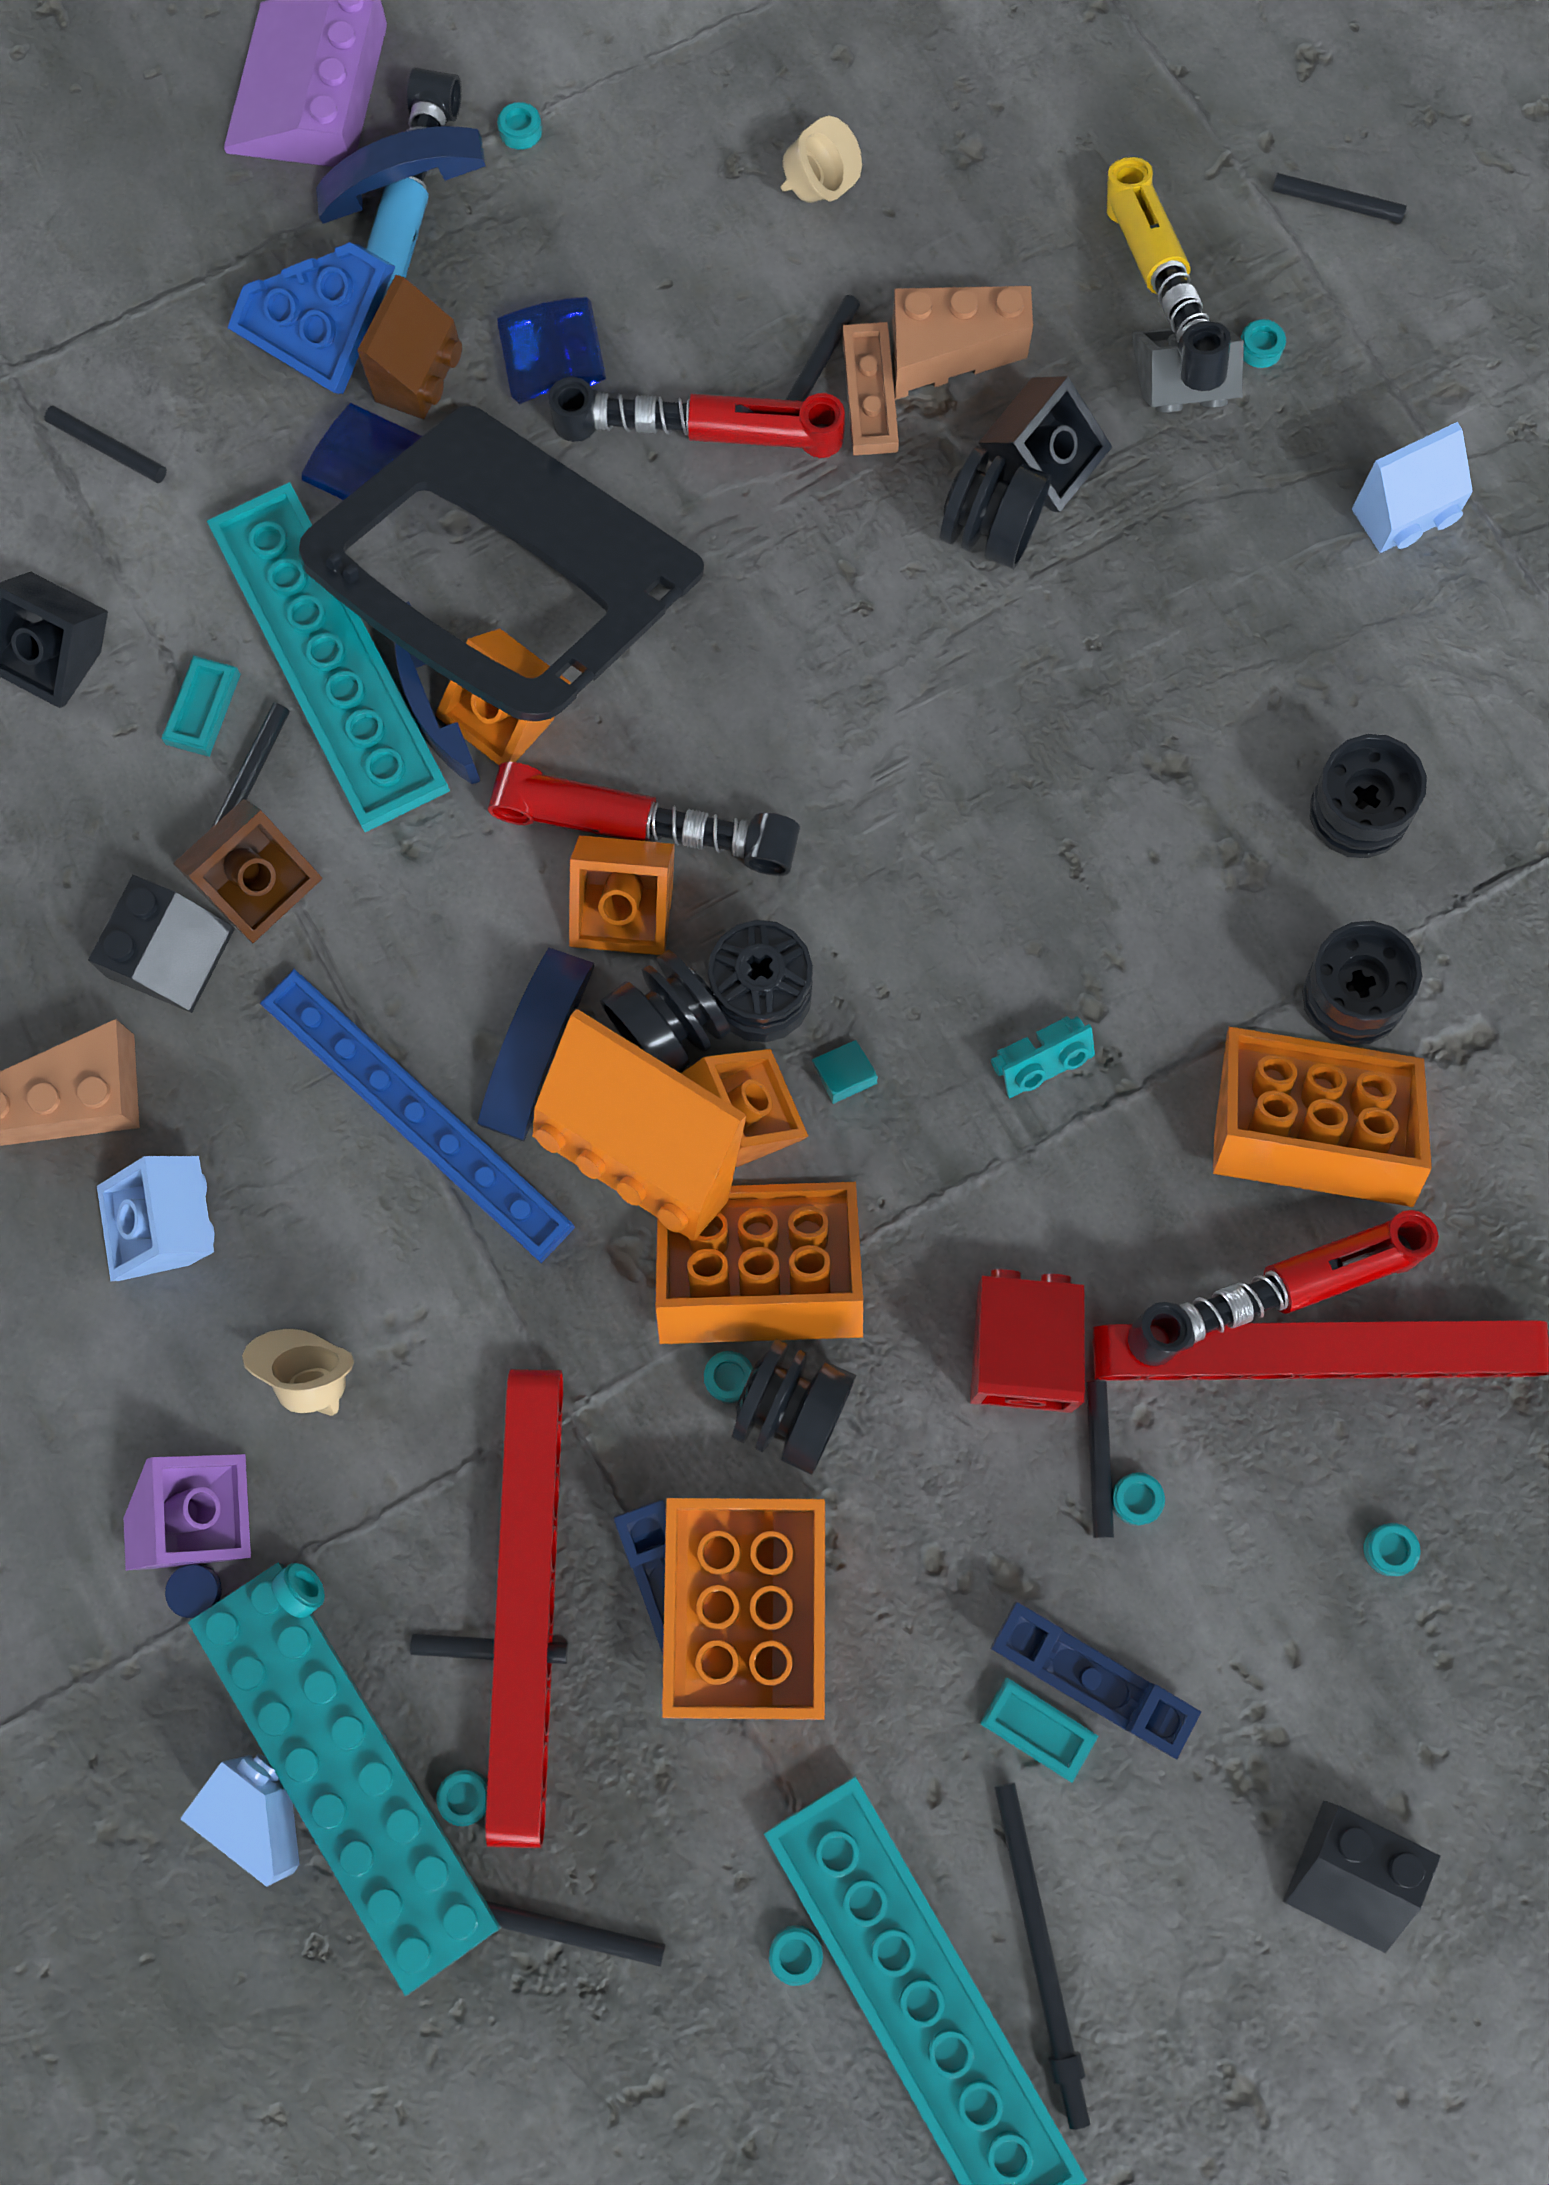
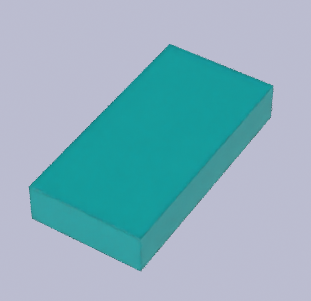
(201, 706)
(1038, 1729)

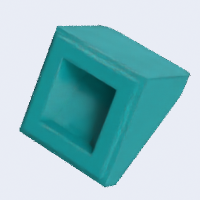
(845, 1071)

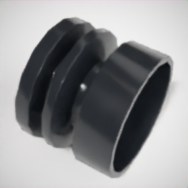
(994, 507)
(1371, 771)
(1375, 962)
(761, 1007)
(668, 1012)
(792, 1406)

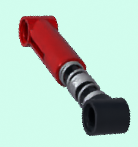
(703, 417)
(529, 796)
(1287, 1285)

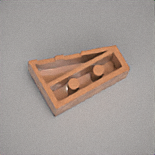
(957, 331)
(72, 1089)

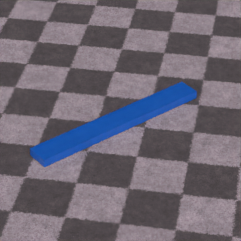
(418, 1116)

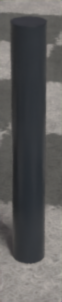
(1339, 198)
(824, 349)
(105, 444)
(255, 759)
(1100, 1459)
(472, 1648)

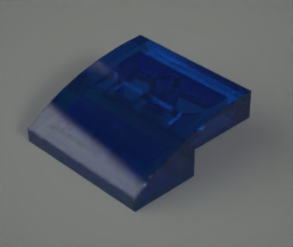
(548, 345)
(354, 451)

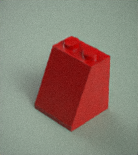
(1029, 1342)

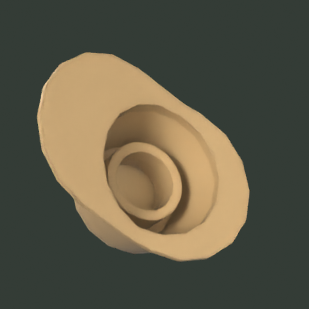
(822, 161)
(301, 1369)

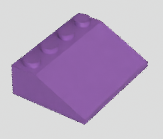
(307, 80)

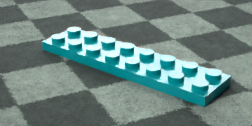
(328, 662)
(345, 1782)
(919, 1995)

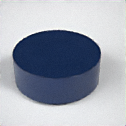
(192, 1590)

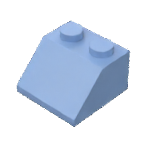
(1415, 489)
(155, 1216)
(248, 1818)

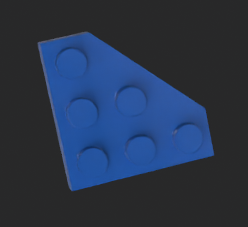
(315, 312)

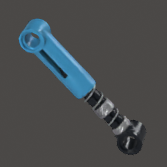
(432, 102)

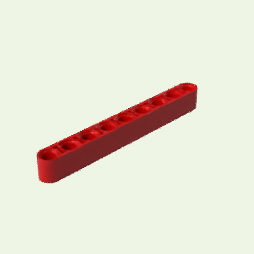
(1337, 1351)
(525, 1610)

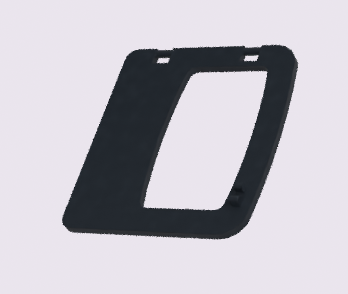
(541, 507)

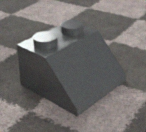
(1160, 378)

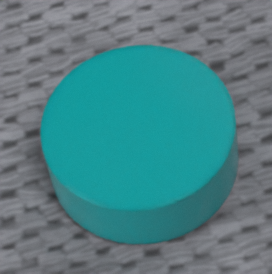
(519, 125)
(1263, 343)
(727, 1375)
(1138, 1499)
(1392, 1549)
(298, 1590)
(463, 1797)
(796, 1955)

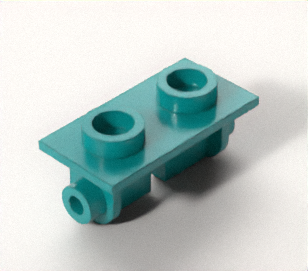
(1064, 1047)

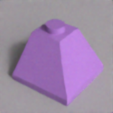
(188, 1512)

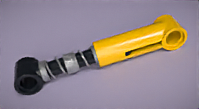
(1165, 269)

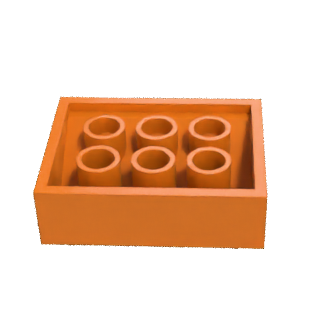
(1322, 1117)
(638, 1126)
(765, 1268)
(744, 1609)

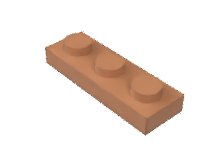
(870, 389)

